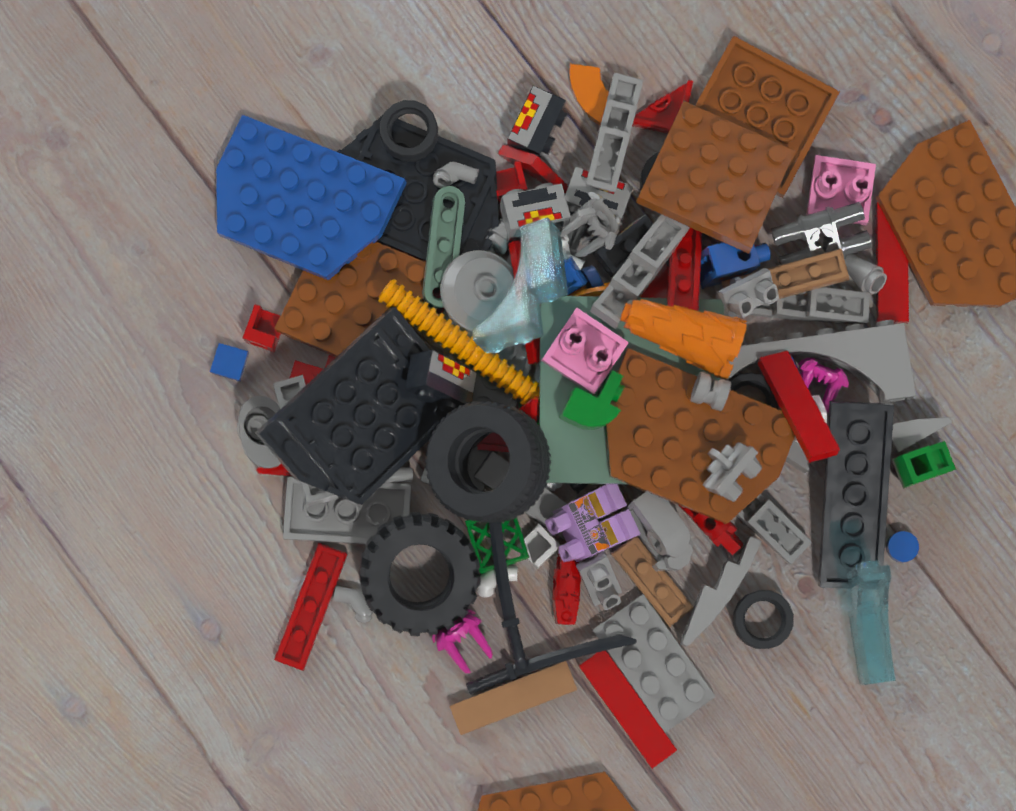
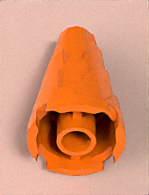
(699, 337)

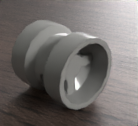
(710, 391)

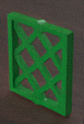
(483, 568)

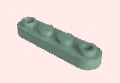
(443, 240)

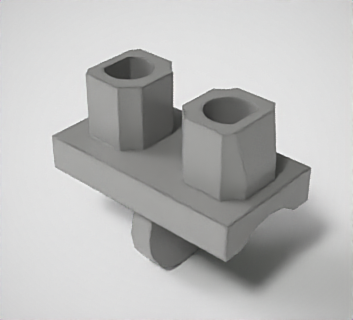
(748, 293)
(727, 468)
(600, 581)

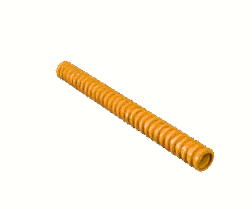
(459, 342)

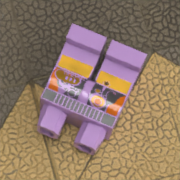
(581, 526)

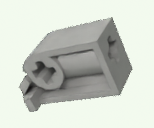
(662, 531)

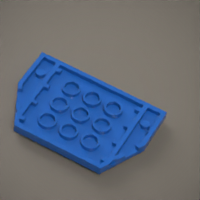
(300, 199)

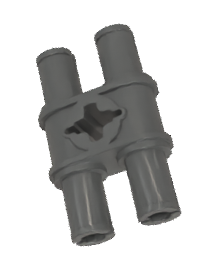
(828, 221)

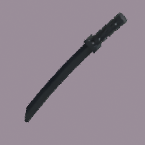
(506, 600)
(549, 659)

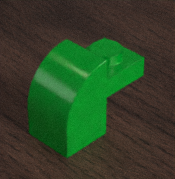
(594, 412)
(923, 464)

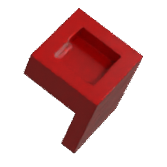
(509, 180)
(261, 330)

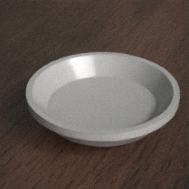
(475, 287)

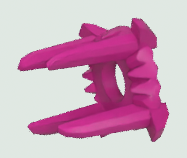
(835, 378)
(462, 626)

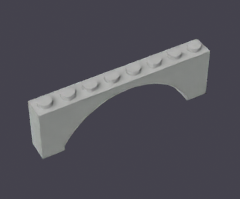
(872, 354)

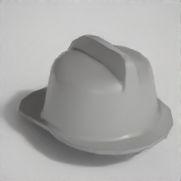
(251, 418)

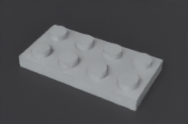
(341, 519)
(655, 664)

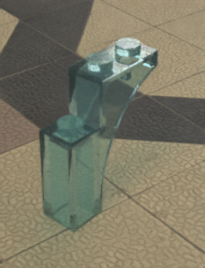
(538, 280)
(870, 622)

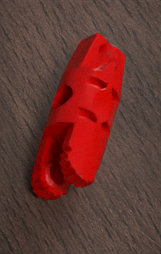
(717, 533)
(566, 592)

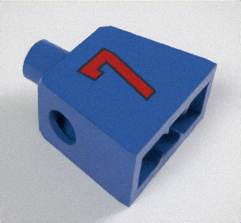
(726, 262)

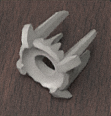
(602, 234)

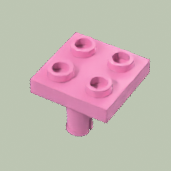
(839, 184)
(584, 351)

